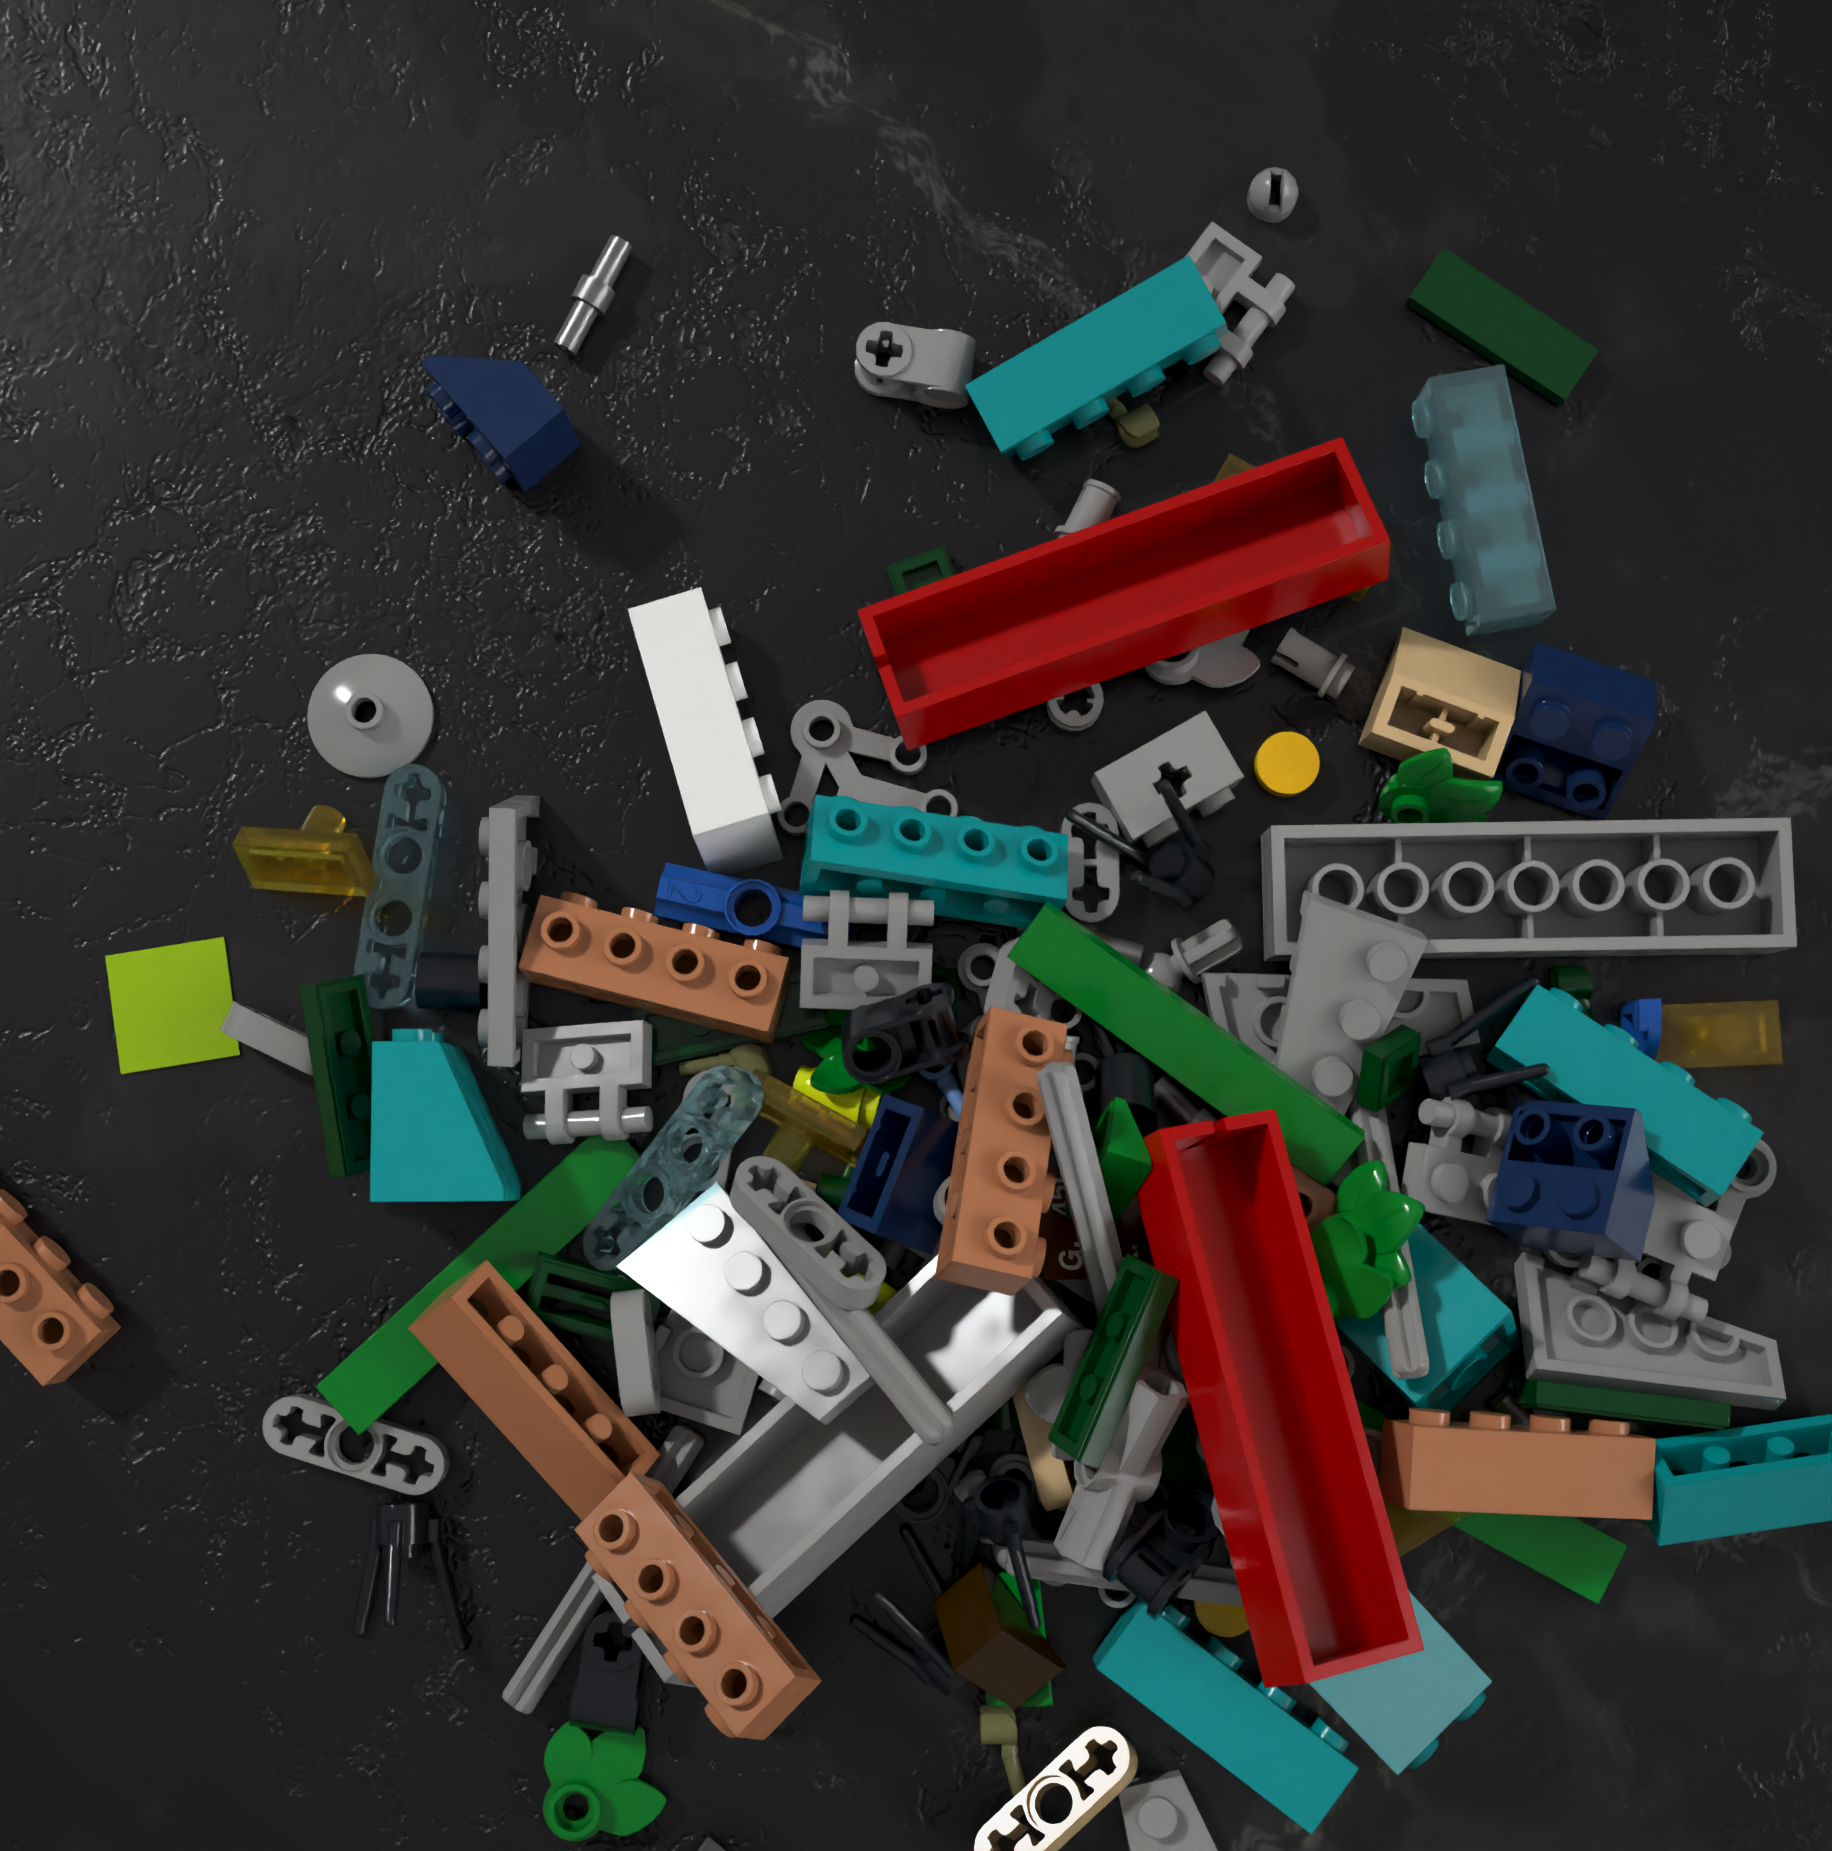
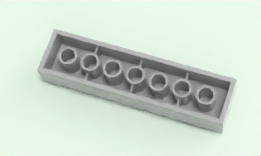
(1544, 885)

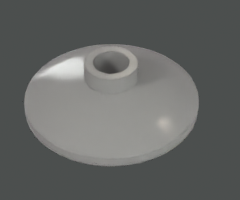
(394, 734)

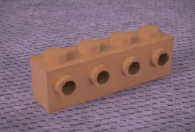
(657, 967)
(1001, 1156)
(44, 1309)
(532, 1389)
(1517, 1467)
(696, 1609)

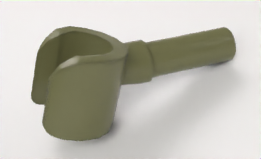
(1135, 426)
(744, 1056)
(1000, 1727)

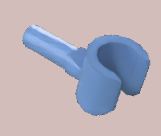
(947, 1084)

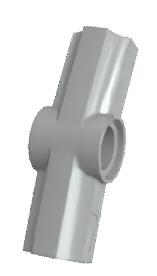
(1126, 1475)

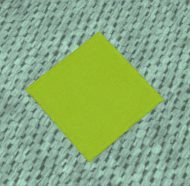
(171, 1005)

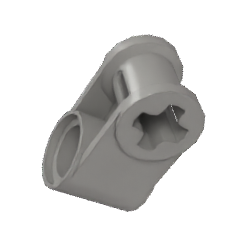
(922, 366)

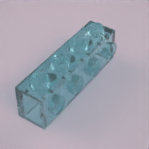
(1483, 501)

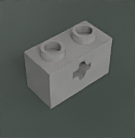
(1187, 750)

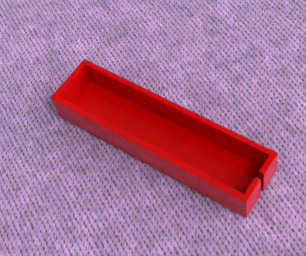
(1127, 593)
(1274, 1403)

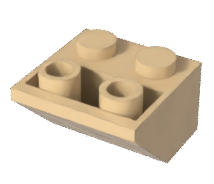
(1443, 699)

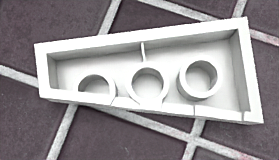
(705, 733)

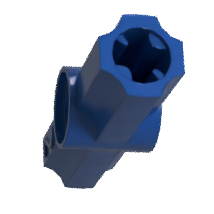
(713, 902)

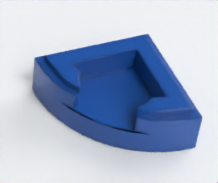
(1637, 1018)

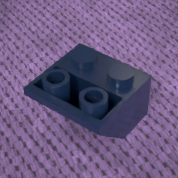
(509, 414)
(1575, 731)
(899, 1173)
(1575, 1180)

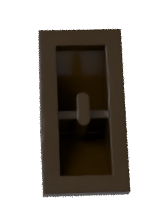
(992, 1639)

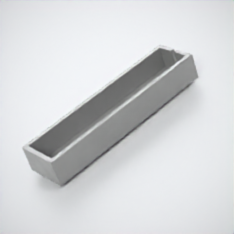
(808, 1490)

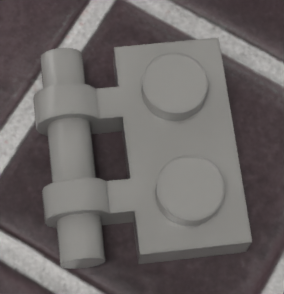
(1227, 270)
(858, 972)
(587, 1060)
(1451, 1180)
(1687, 1242)

